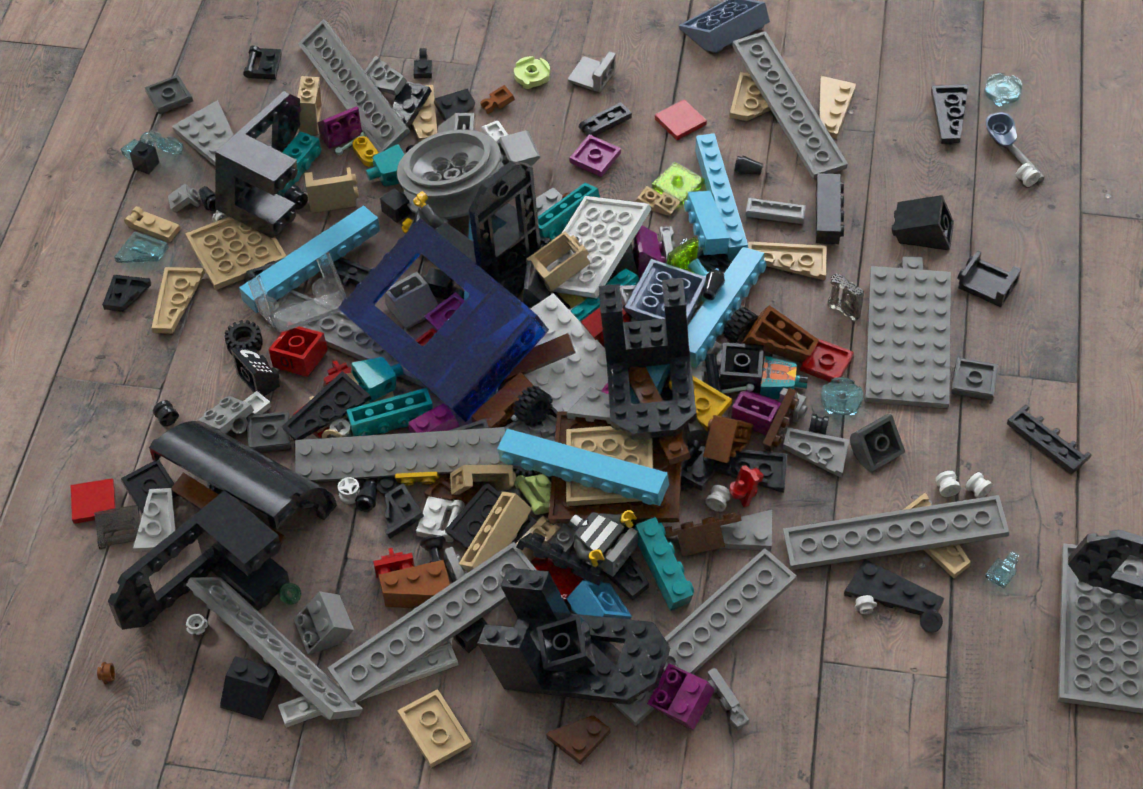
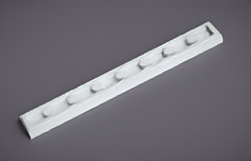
(434, 662)

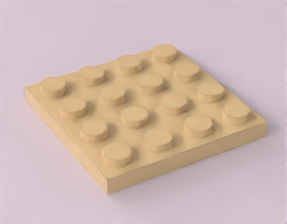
(230, 249)
(608, 443)

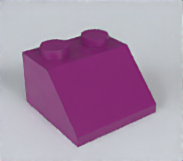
(646, 248)
(436, 419)

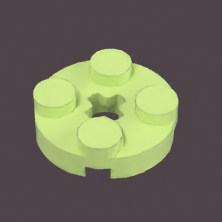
(540, 71)

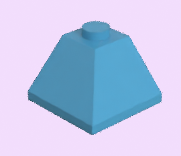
(597, 601)

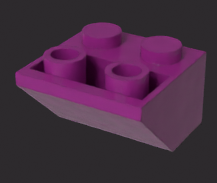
(340, 127)
(756, 410)
(681, 696)

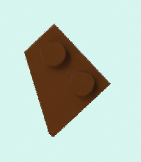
(442, 489)
(580, 737)

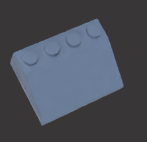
(726, 23)
(647, 297)

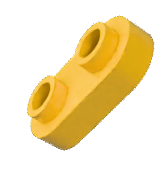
(364, 150)

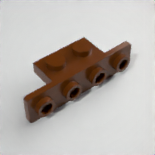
(702, 536)

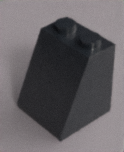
(924, 223)

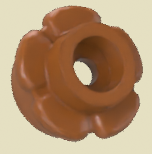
(106, 672)

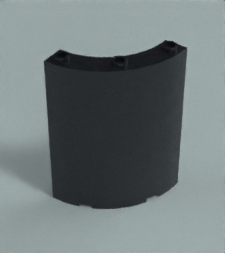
(241, 472)

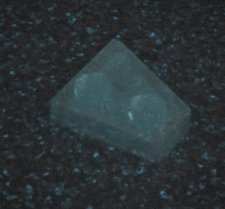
(141, 249)

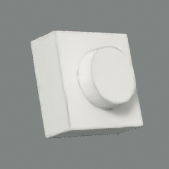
(258, 402)

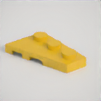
(708, 402)

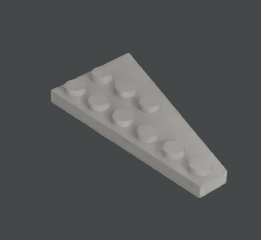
(205, 130)

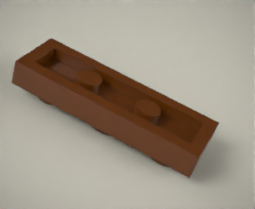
(781, 420)

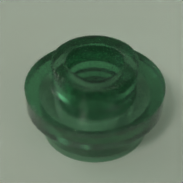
(294, 589)

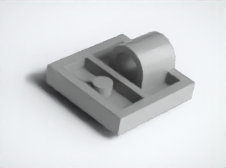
(225, 414)

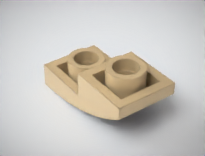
(662, 204)

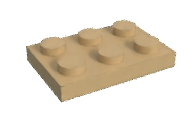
(434, 728)

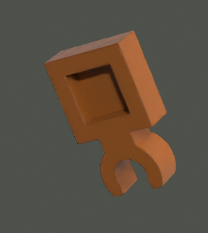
(498, 98)

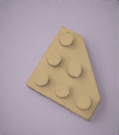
(747, 100)

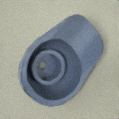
(1001, 128)

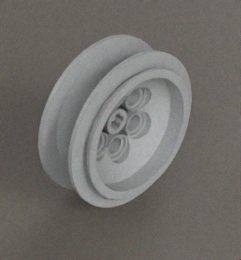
(449, 170)

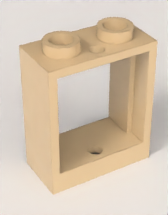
(310, 104)
(553, 251)

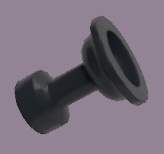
(433, 545)

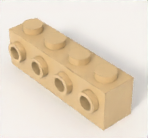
(497, 530)

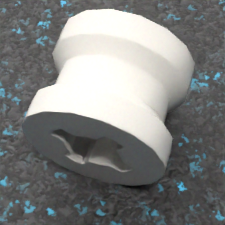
(1027, 174)
(342, 425)
(948, 483)
(979, 485)
(352, 486)
(718, 498)

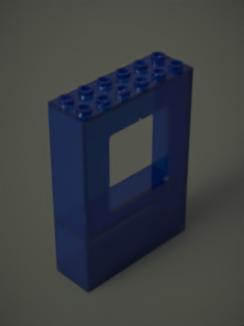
(473, 346)

